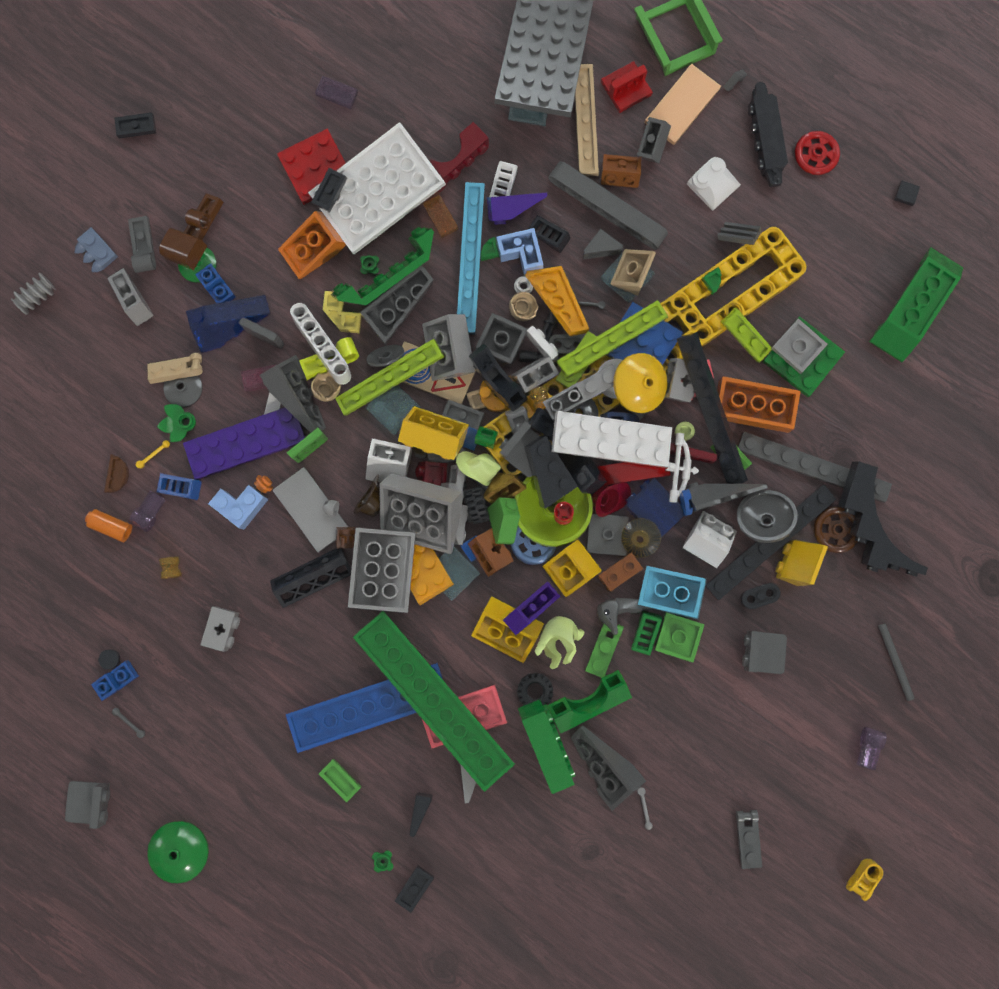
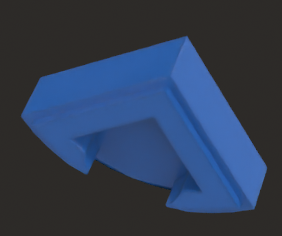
(684, 499)

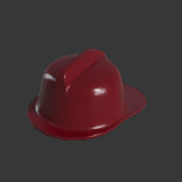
(610, 498)

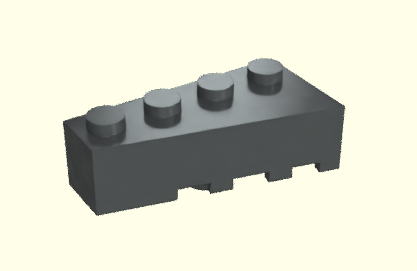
(396, 304)

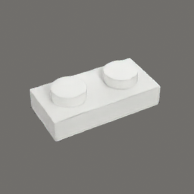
(537, 338)

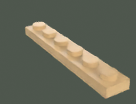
(586, 122)

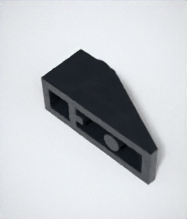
(584, 473)

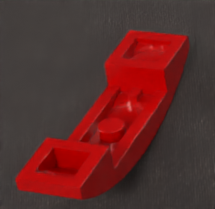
(631, 472)

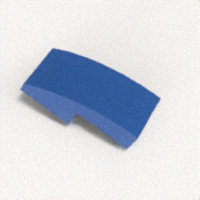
(215, 284)
(115, 680)

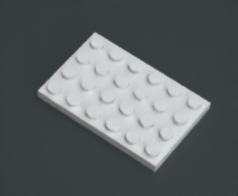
(381, 188)

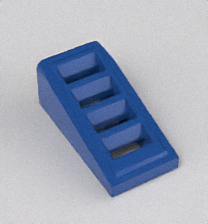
(190, 491)

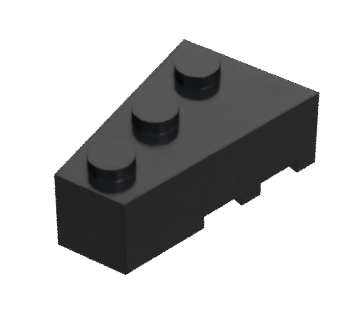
(549, 472)

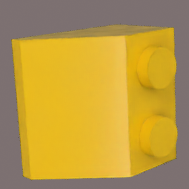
(572, 568)

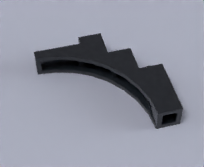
(859, 501)

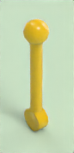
(140, 464)

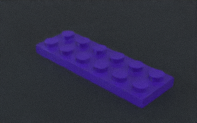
(243, 443)

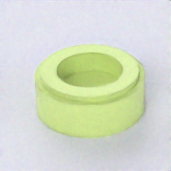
(685, 428)

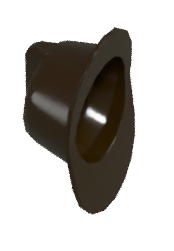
(370, 501)

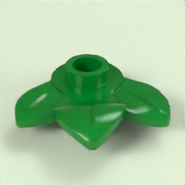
(175, 422)

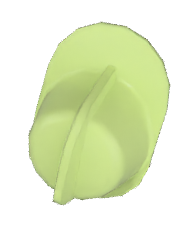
(478, 467)

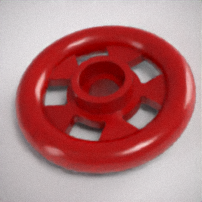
(820, 168)

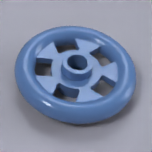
(527, 557)

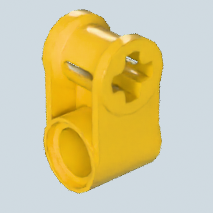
(866, 881)

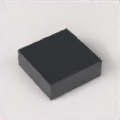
(907, 193)

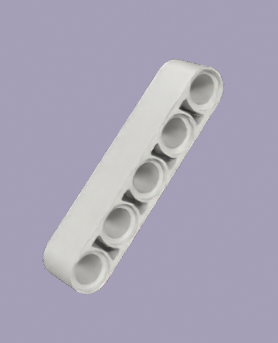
(316, 336)

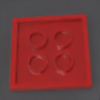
(309, 161)

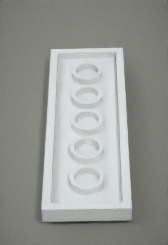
(611, 439)

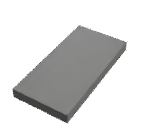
(305, 504)

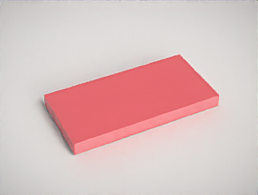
(483, 705)

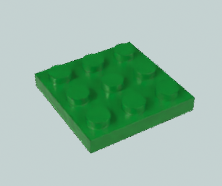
(814, 373)

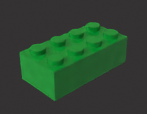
(547, 745)

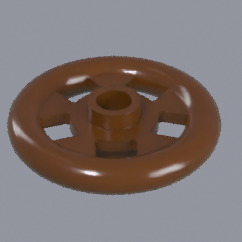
(823, 538)

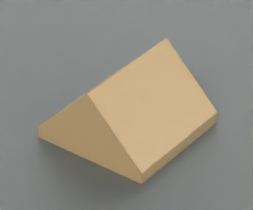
(632, 270)

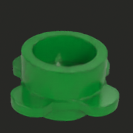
(365, 260)
(378, 865)

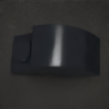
(543, 423)

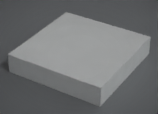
(799, 346)

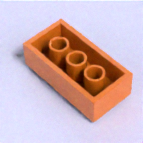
(758, 404)

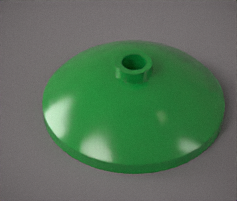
(187, 843)

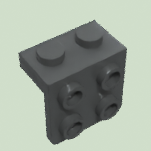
(514, 449)
(764, 652)
(87, 803)

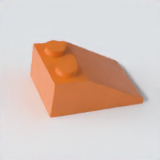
(311, 245)

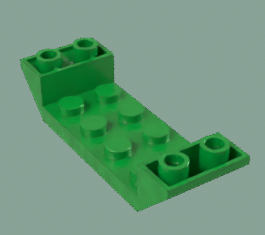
(421, 241)
(918, 305)

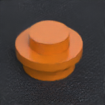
(263, 484)

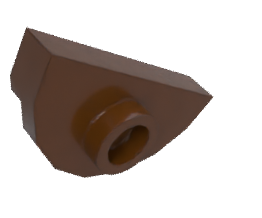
(116, 475)

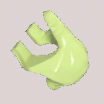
(559, 629)

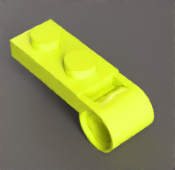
(313, 365)

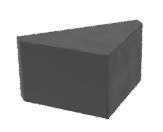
(602, 246)

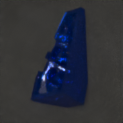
(219, 322)

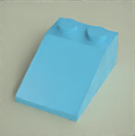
(672, 592)

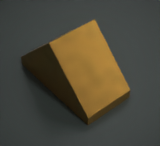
(503, 486)

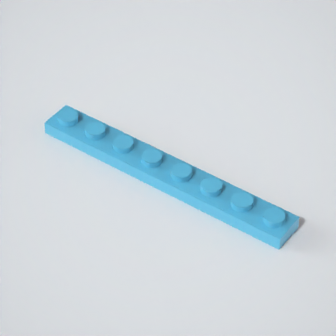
(471, 253)

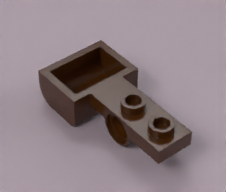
(187, 246)

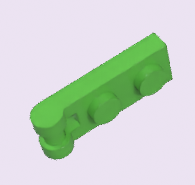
(603, 651)

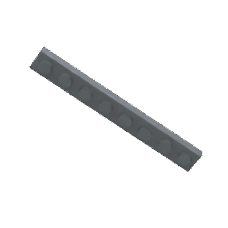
(803, 463)

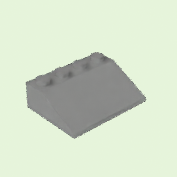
(421, 509)
(381, 570)

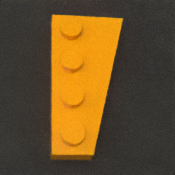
(559, 297)

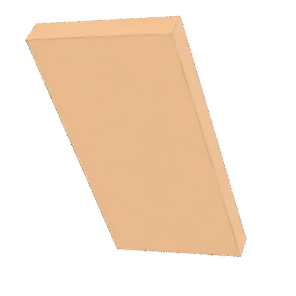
(685, 101)

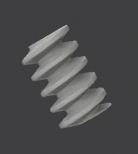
(33, 294)

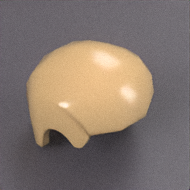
(523, 306)
(325, 387)

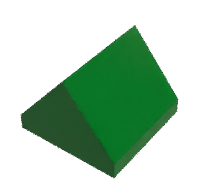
(486, 437)

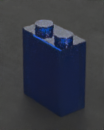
(654, 505)

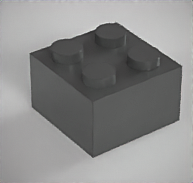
(503, 339)

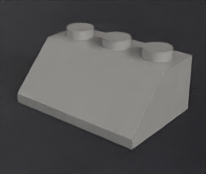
(454, 341)

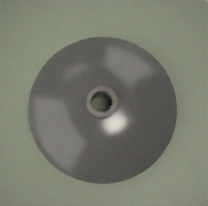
(767, 507)

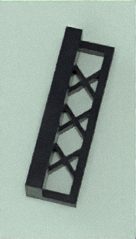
(308, 574)

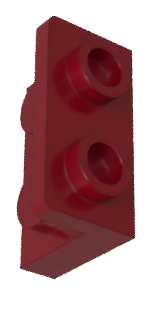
(431, 472)

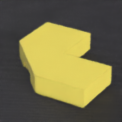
(343, 320)

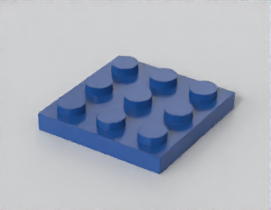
(656, 341)

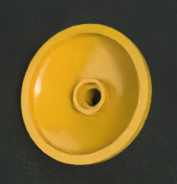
(631, 384)

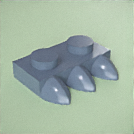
(96, 250)

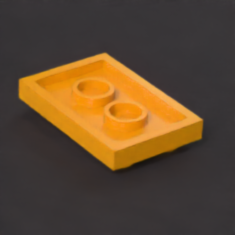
(428, 575)

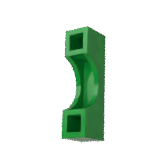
(610, 693)

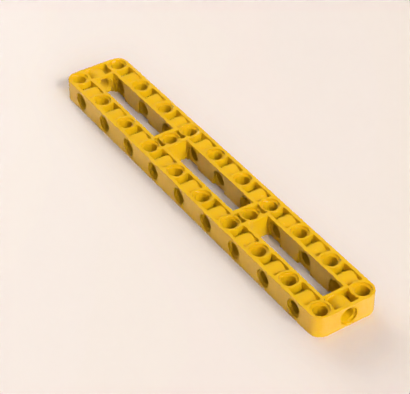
(780, 251)

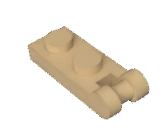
(175, 369)

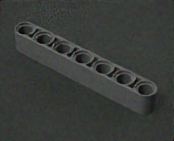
(608, 205)

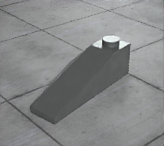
(290, 388)
(713, 494)
(612, 772)

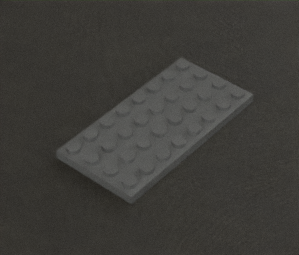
(544, 55)

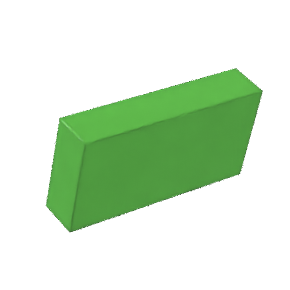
(340, 780)

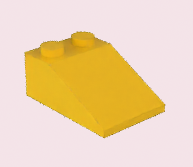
(800, 562)

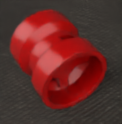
(563, 513)

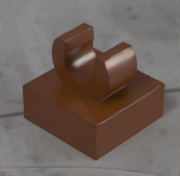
(345, 537)

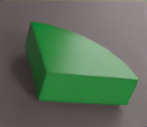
(489, 250)
(712, 280)

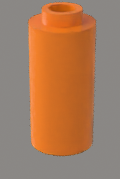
(108, 525)

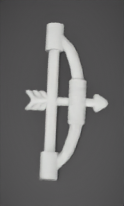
(686, 469)

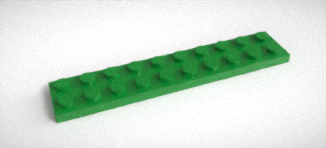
(434, 701)

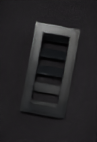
(563, 240)
(421, 806)

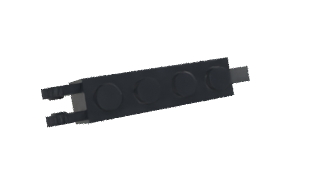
(768, 134)

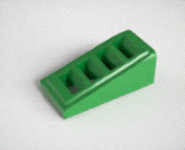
(646, 615)

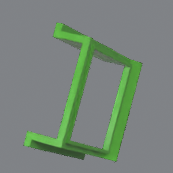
(703, 22)

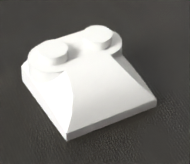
(713, 182)

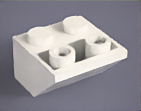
(387, 459)
(710, 539)

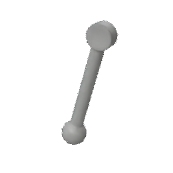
(641, 791)

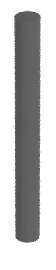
(896, 662)

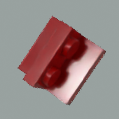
(627, 86)

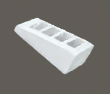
(506, 167)

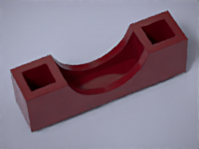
(473, 143)

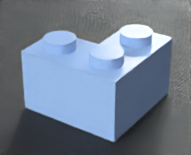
(522, 246)
(239, 510)

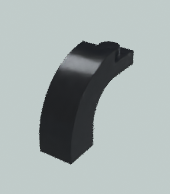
(496, 379)

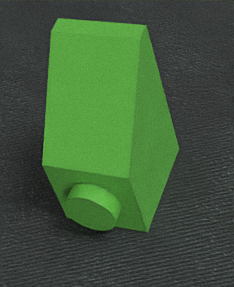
(504, 520)

